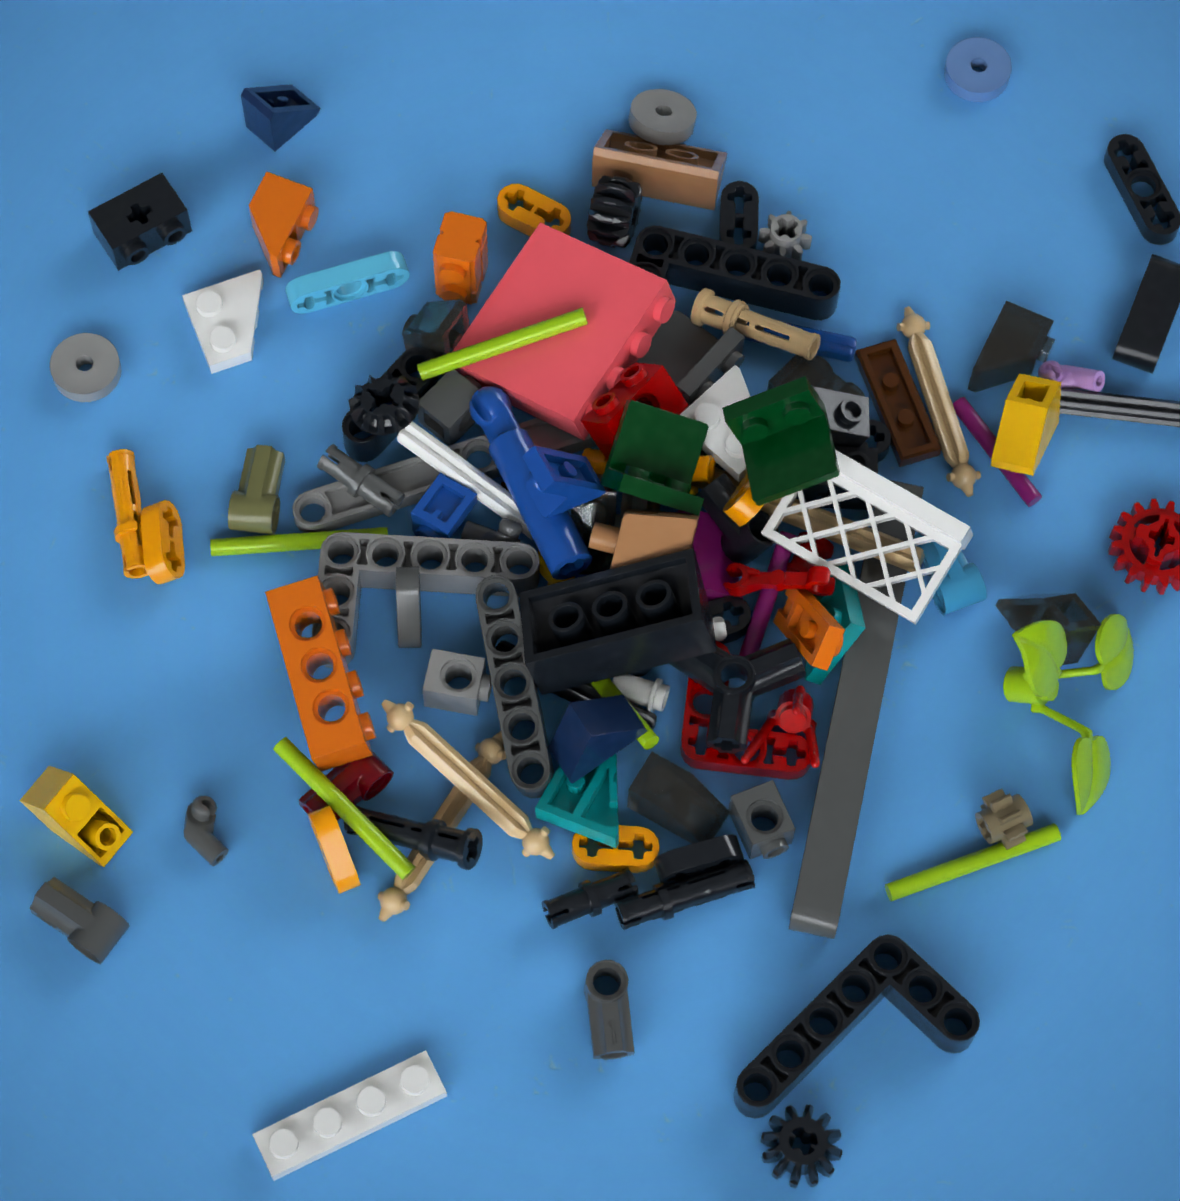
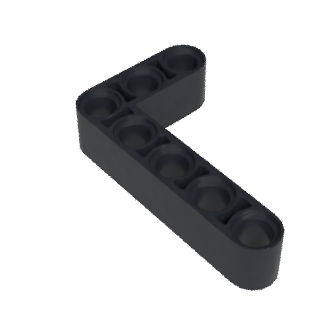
(758, 266)
(846, 1015)

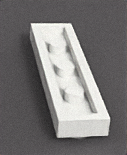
(349, 1115)

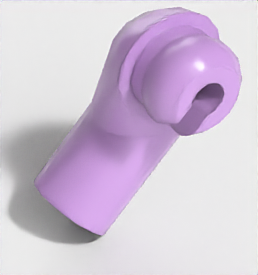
(1072, 376)

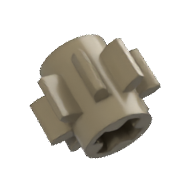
(1004, 819)

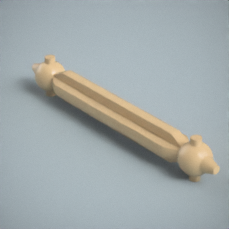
(938, 401)
(468, 779)
(394, 899)

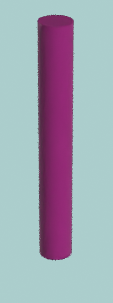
(987, 440)
(765, 602)

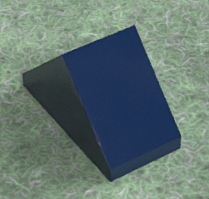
(276, 112)
(593, 733)

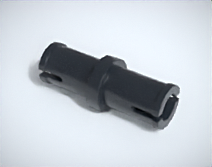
(589, 898)

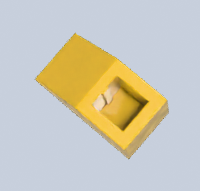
(1027, 424)
(76, 815)

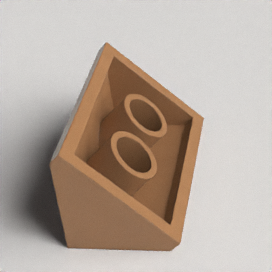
(664, 172)

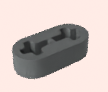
(408, 607)

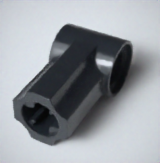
(738, 543)

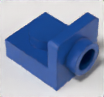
(442, 508)

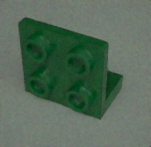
(783, 440)
(656, 456)

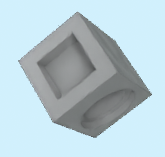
(444, 667)

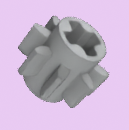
(785, 236)

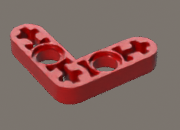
(729, 763)

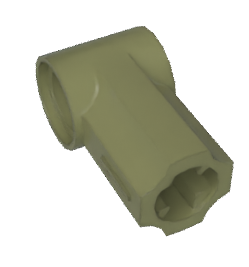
(257, 501)

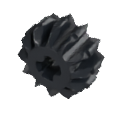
(614, 211)
(793, 1160)

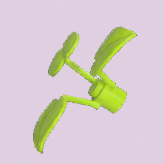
(1043, 653)

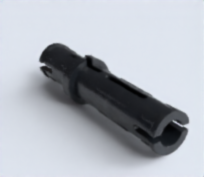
(675, 897)

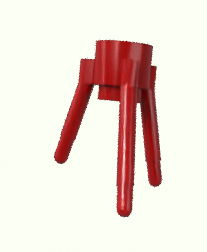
(793, 716)

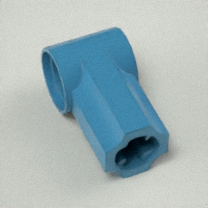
(961, 585)

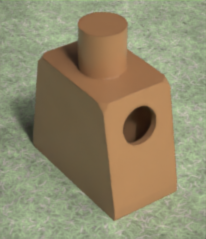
(644, 535)

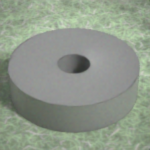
(662, 117)
(89, 384)

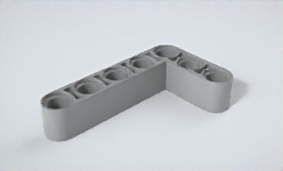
(412, 551)

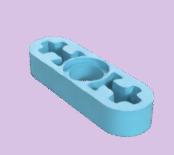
(347, 282)

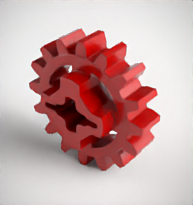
(1136, 541)

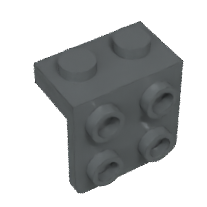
(693, 354)

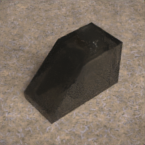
(437, 326)
(1012, 347)
(676, 800)

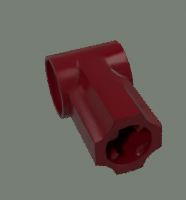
(356, 780)

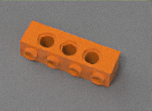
(292, 610)

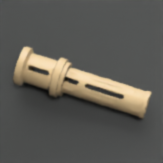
(738, 314)

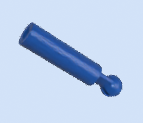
(554, 536)

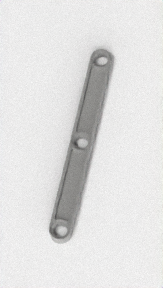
(415, 477)

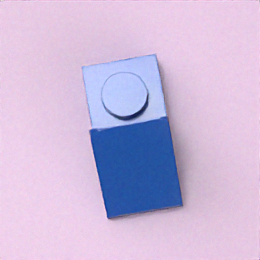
(560, 480)

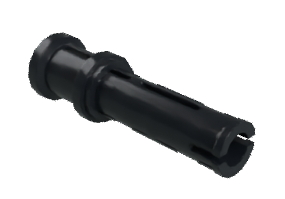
(431, 839)

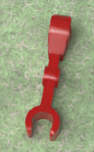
(816, 580)

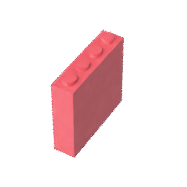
(568, 371)

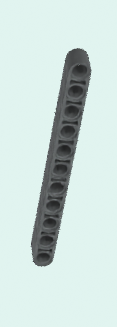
(848, 753)

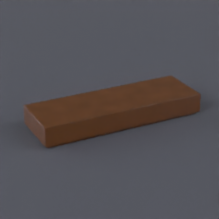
(897, 402)

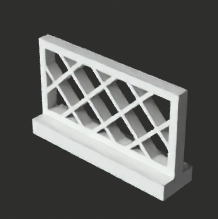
(896, 504)

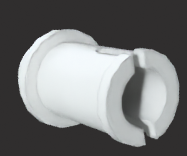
(643, 691)

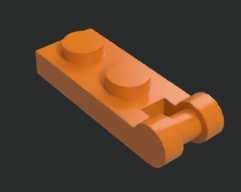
(810, 628)

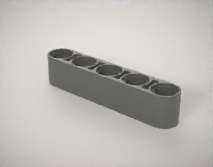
(504, 667)

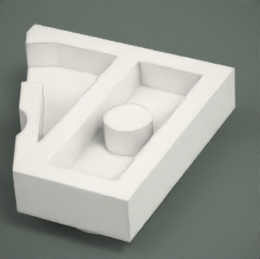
(226, 319)
(720, 440)

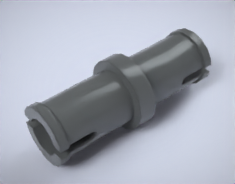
(361, 480)

